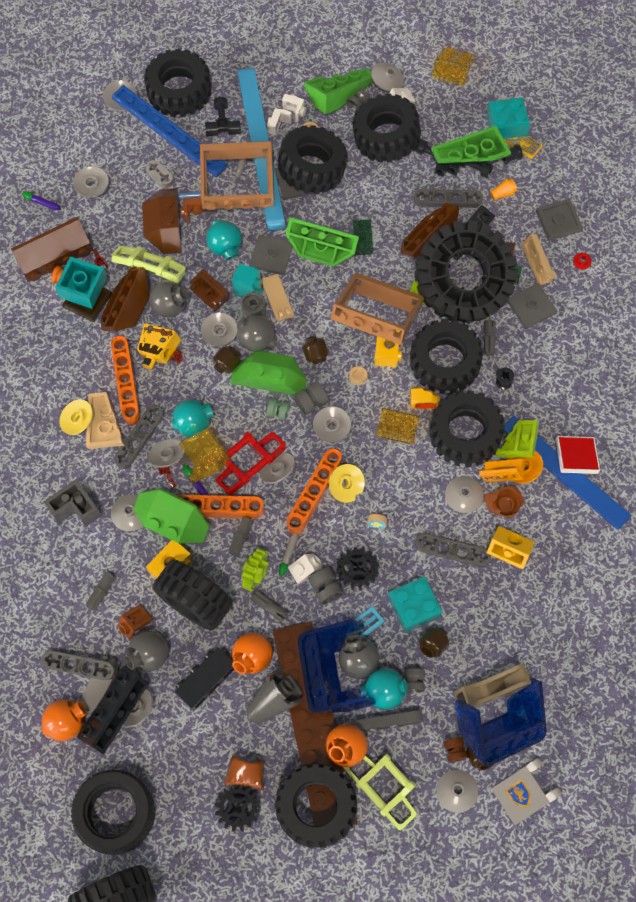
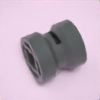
(358, 99)
(415, 679)

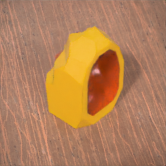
(423, 398)

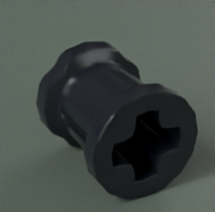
(516, 153)
(504, 383)

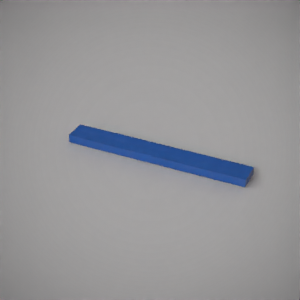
(165, 128)
(578, 483)

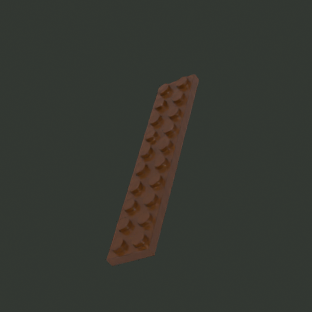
(309, 727)

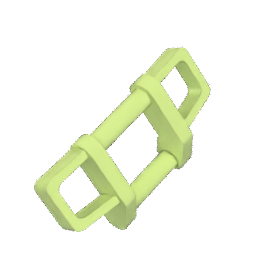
(141, 253)
(386, 808)

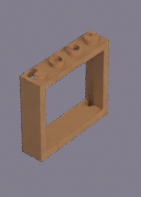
(236, 151)
(381, 292)

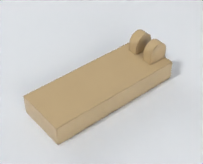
(538, 260)
(277, 298)

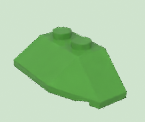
(320, 242)
(269, 373)
(171, 516)

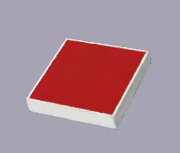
(577, 455)

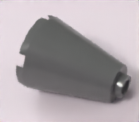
(274, 697)

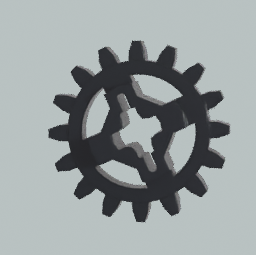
(363, 573)
(246, 801)

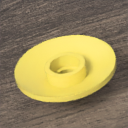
(76, 417)
(353, 486)

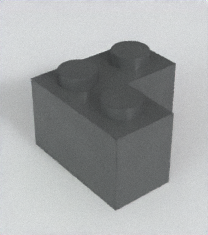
(72, 500)

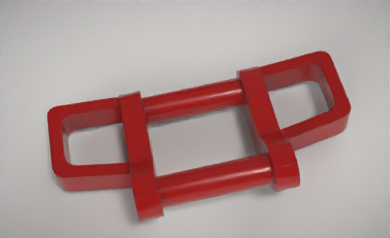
(258, 448)

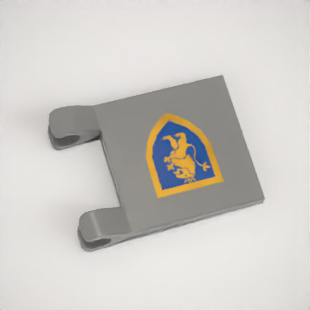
(521, 793)

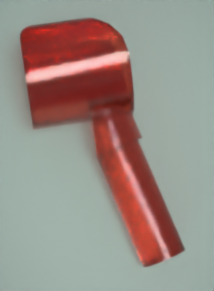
(99, 261)
(177, 356)
(165, 470)

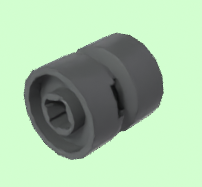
(253, 304)
(311, 398)
(331, 589)

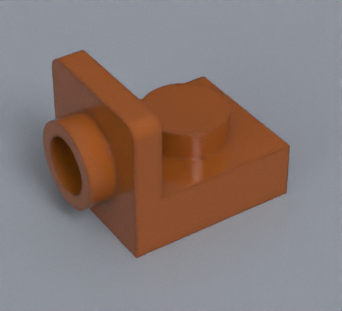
(192, 206)
(133, 621)

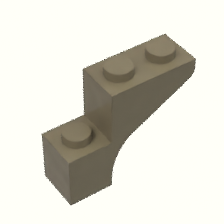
(495, 687)

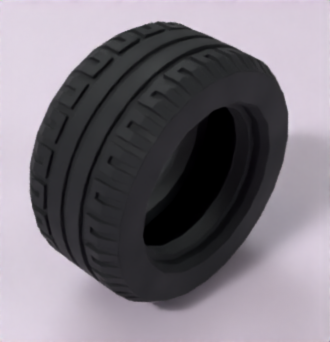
(86, 798)

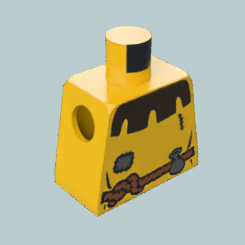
(157, 345)

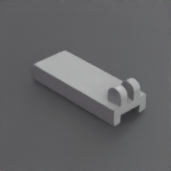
(96, 688)

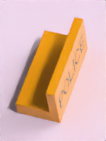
(503, 470)

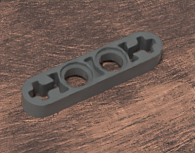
(448, 195)
(138, 436)
(452, 552)
(79, 667)
(386, 721)

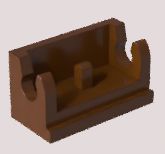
(209, 290)

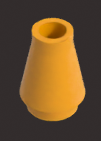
(505, 189)

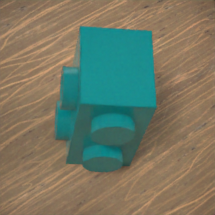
(246, 280)

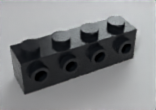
(113, 710)

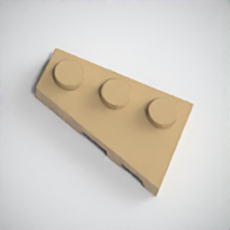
(103, 428)

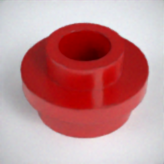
(582, 265)

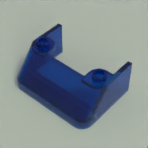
(320, 669)
(509, 733)

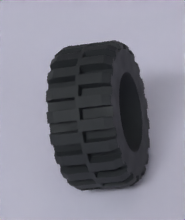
(172, 65)
(382, 111)
(316, 143)
(446, 334)
(473, 406)
(192, 594)
(287, 799)
(124, 886)

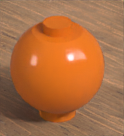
(251, 653)
(63, 719)
(346, 745)

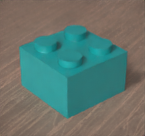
(509, 117)
(81, 282)
(414, 604)

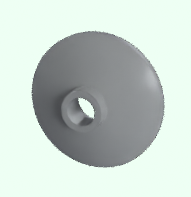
(387, 76)
(111, 89)
(86, 177)
(217, 322)
(334, 416)
(166, 453)
(278, 469)
(461, 502)
(123, 520)
(141, 710)
(457, 802)

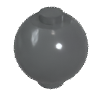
(168, 298)
(256, 333)
(147, 651)
(358, 657)

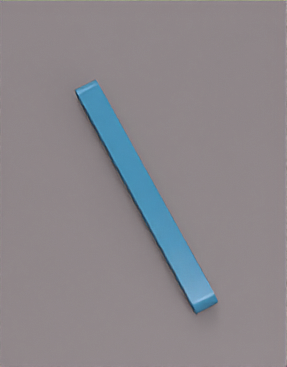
(258, 133)

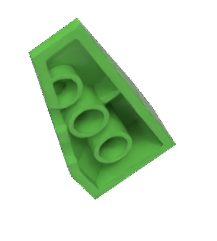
(333, 92)
(478, 146)

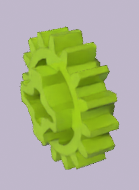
(255, 569)

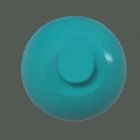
(224, 239)
(191, 417)
(386, 688)

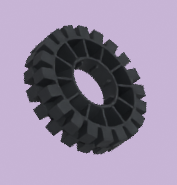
(438, 286)

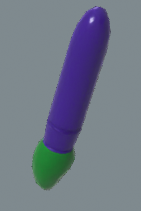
(31, 197)
(198, 486)

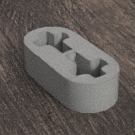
(162, 171)

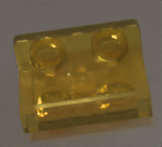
(397, 426)

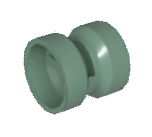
(277, 409)

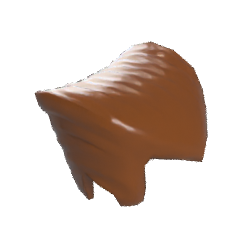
(505, 501)
(245, 773)

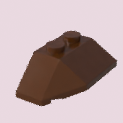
(162, 220)
(430, 224)
(126, 301)

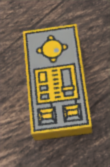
(528, 145)

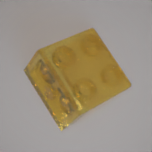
(453, 66)
(205, 454)

